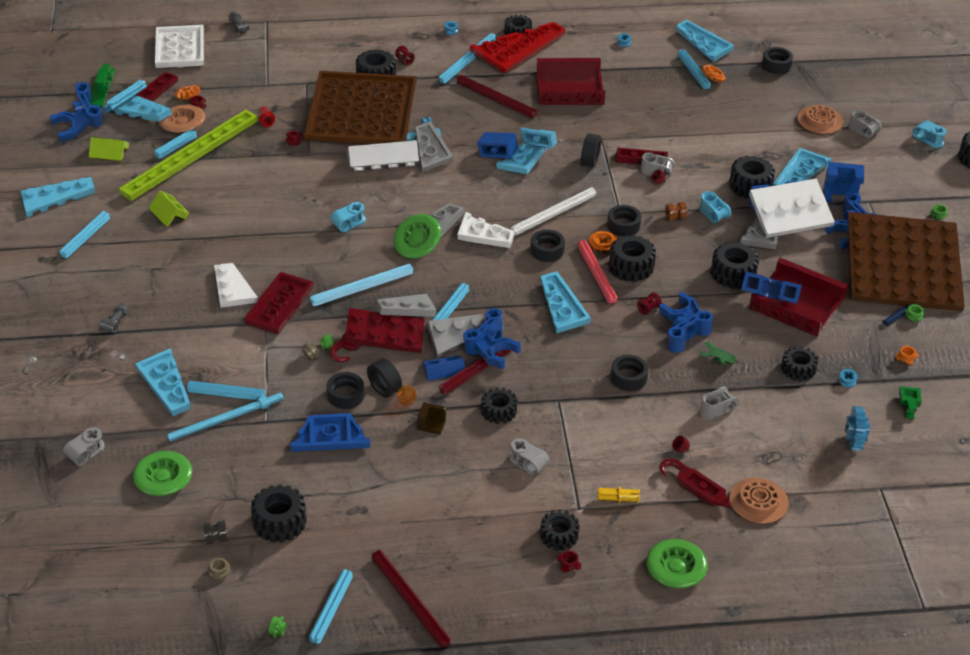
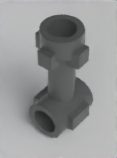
(240, 26)
(111, 325)

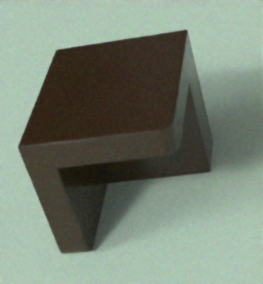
(432, 418)

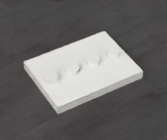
(179, 46)
(791, 208)

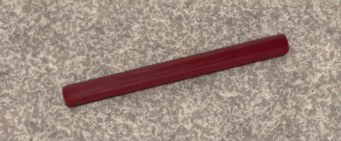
(497, 96)
(411, 599)

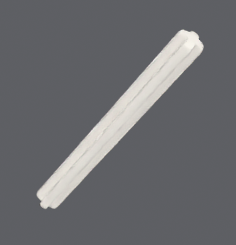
(553, 211)

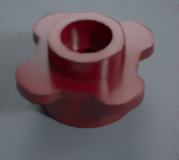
(198, 101)
(294, 138)
(569, 556)

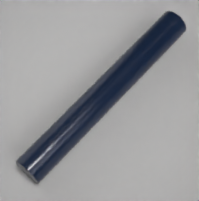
(897, 315)

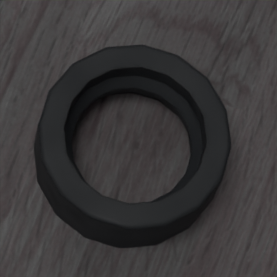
(779, 53)
(591, 150)
(624, 211)
(547, 254)
(629, 362)
(384, 377)
(345, 379)

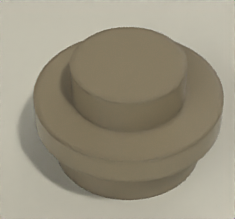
(310, 351)
(219, 568)

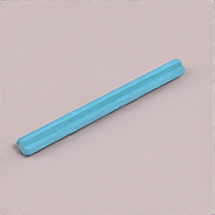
(462, 62)
(361, 285)

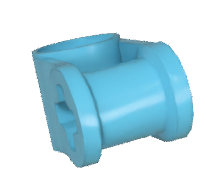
(930, 134)
(714, 207)
(347, 218)

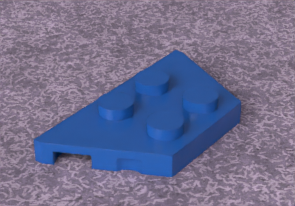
(330, 433)

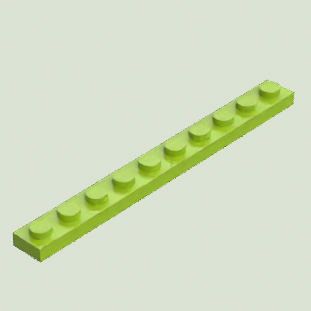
(187, 155)

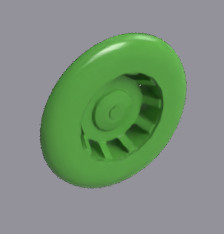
(419, 241)
(162, 473)
(676, 569)

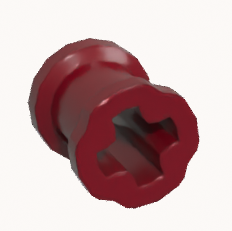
(403, 57)
(648, 303)

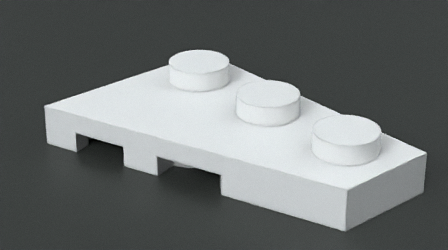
(481, 232)
(232, 287)

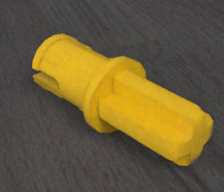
(618, 494)

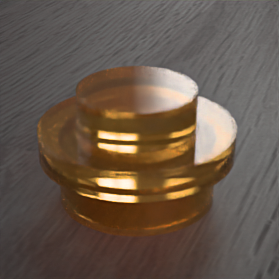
(406, 395)

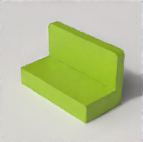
(107, 148)
(167, 207)

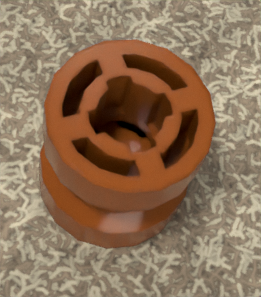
(676, 211)

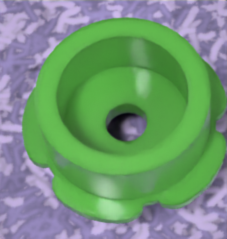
(939, 212)
(914, 313)
(327, 342)
(277, 626)

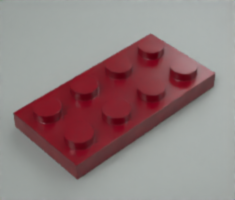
(279, 303)
(384, 331)

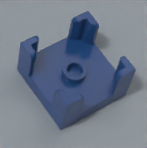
(842, 179)

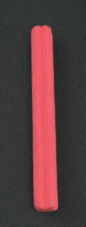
(597, 272)

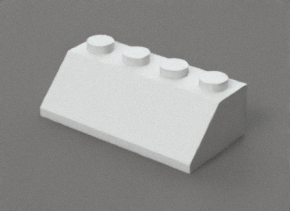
(383, 155)

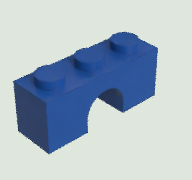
(771, 288)

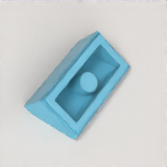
(538, 138)

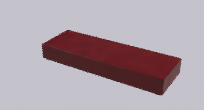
(158, 86)
(634, 156)

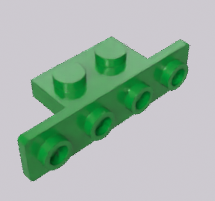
(102, 85)

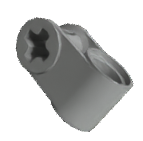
(862, 124)
(653, 162)
(717, 403)
(84, 448)
(529, 458)

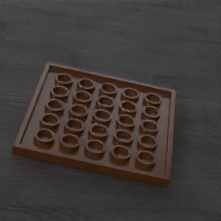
(361, 108)
(904, 261)

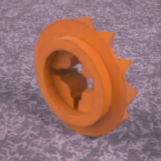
(713, 73)
(187, 92)
(601, 236)

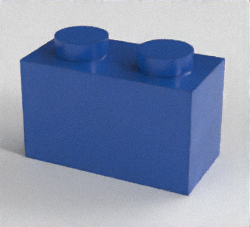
(497, 145)

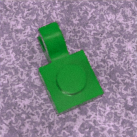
(722, 356)
(911, 399)

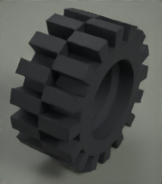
(517, 24)
(799, 355)
(499, 413)
(556, 539)

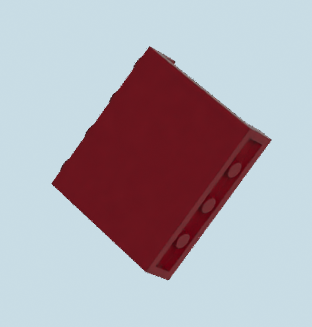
(570, 81)
(816, 303)

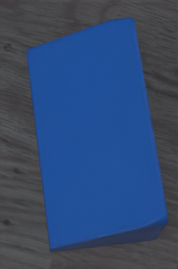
(443, 367)

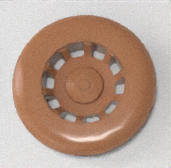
(183, 119)
(820, 119)
(760, 495)

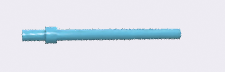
(261, 403)

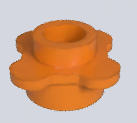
(907, 355)

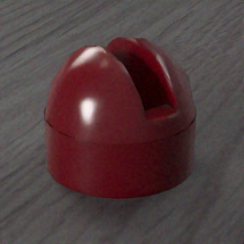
(658, 177)
(681, 444)

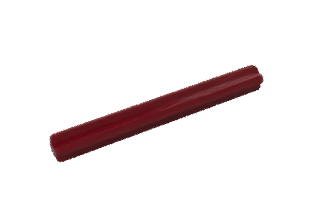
(467, 373)

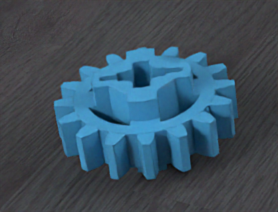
(857, 428)

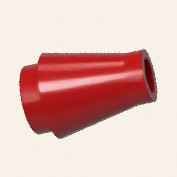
(266, 117)

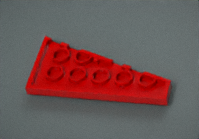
(515, 48)

